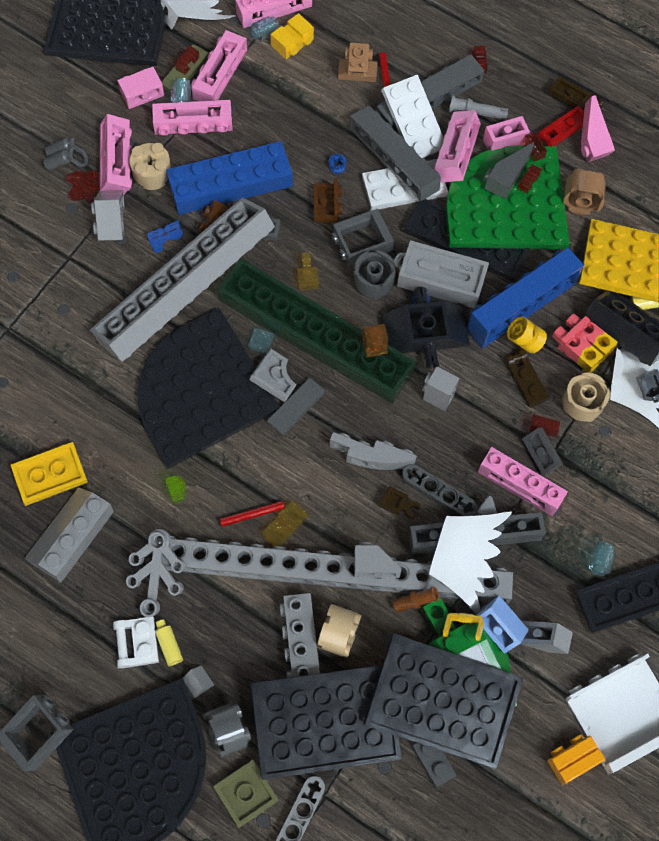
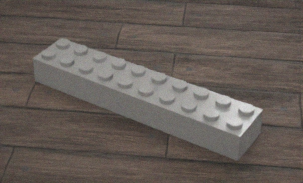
(182, 279)

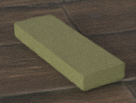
(170, 78)

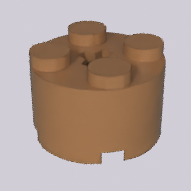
(584, 192)

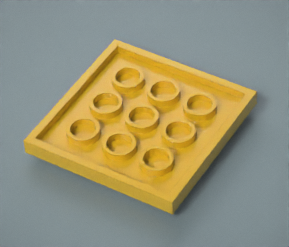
(621, 260)

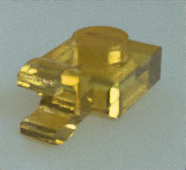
(307, 275)

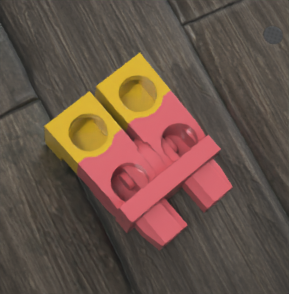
(584, 342)

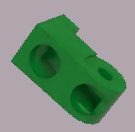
(436, 616)

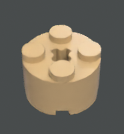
(149, 165)
(575, 400)
(339, 630)

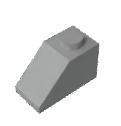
(373, 562)
(547, 637)

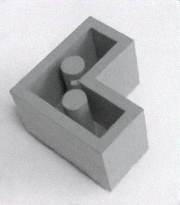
(109, 215)

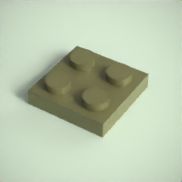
(245, 794)

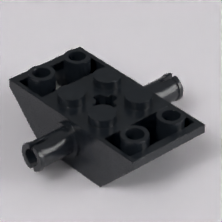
(443, 329)

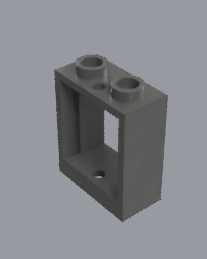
(371, 218)
(15, 744)

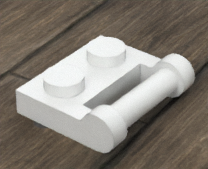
(143, 641)

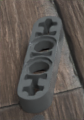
(437, 494)

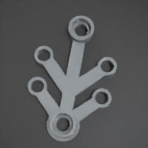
(156, 570)

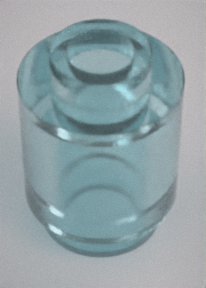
(263, 28)
(180, 90)
(602, 558)

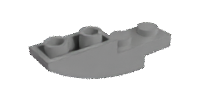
(380, 457)

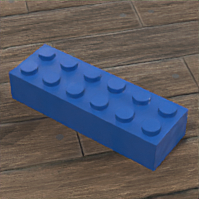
(230, 177)
(524, 297)

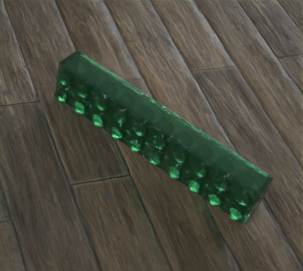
(314, 330)

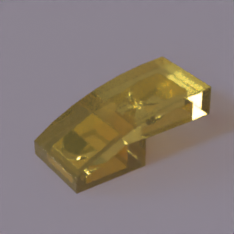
(285, 525)

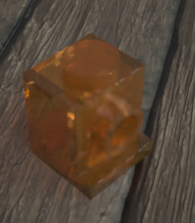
(375, 340)

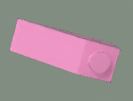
(595, 136)

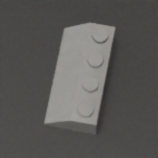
(70, 534)

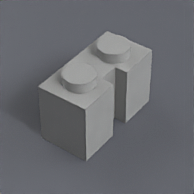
(440, 388)

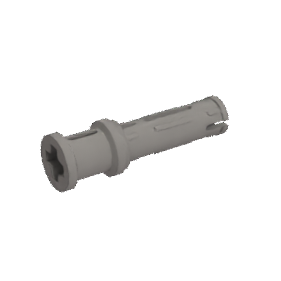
(458, 104)

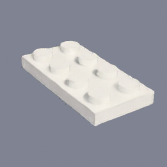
(414, 116)
(387, 190)

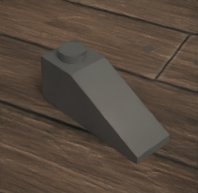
(507, 171)

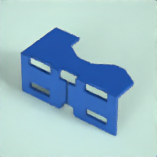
(158, 242)

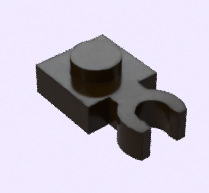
(396, 501)

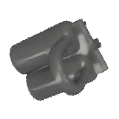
(61, 153)

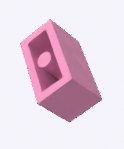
(140, 87)
(505, 134)

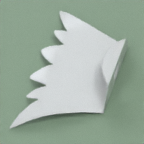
(191, 9)
(626, 388)
(462, 554)

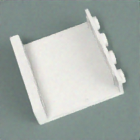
(620, 712)

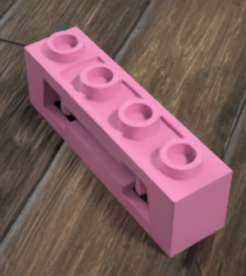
(275, 8)
(234, 49)
(192, 117)
(114, 130)
(457, 146)
(522, 481)

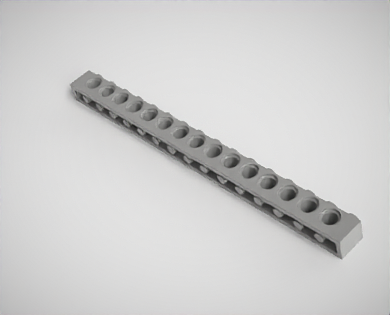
(320, 576)

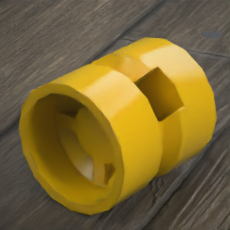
(526, 334)

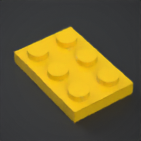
(49, 473)

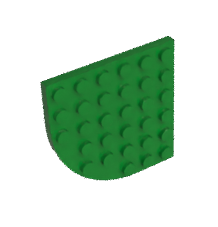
(521, 220)

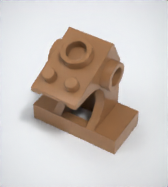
(359, 61)

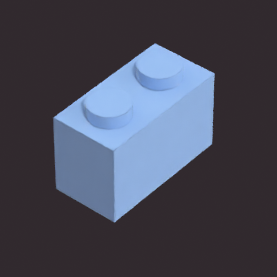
(502, 624)

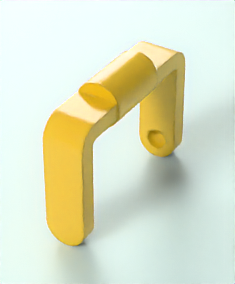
(464, 618)

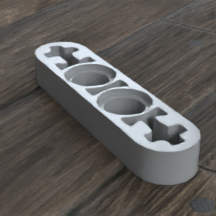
(293, 817)

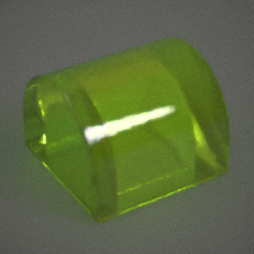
(176, 488)

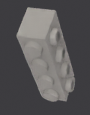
(300, 635)

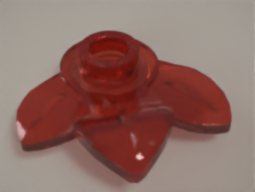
(82, 185)

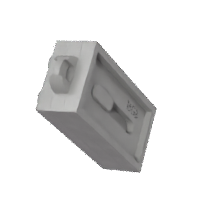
(441, 273)

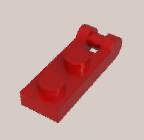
(563, 127)

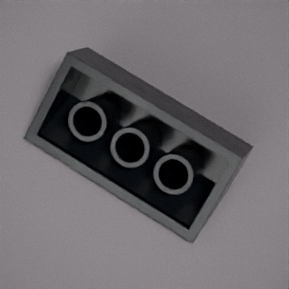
(627, 324)

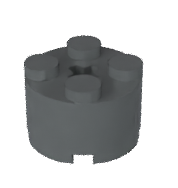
(374, 274)
(226, 729)

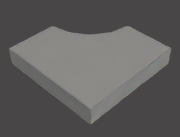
(273, 376)

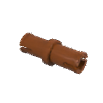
(416, 599)

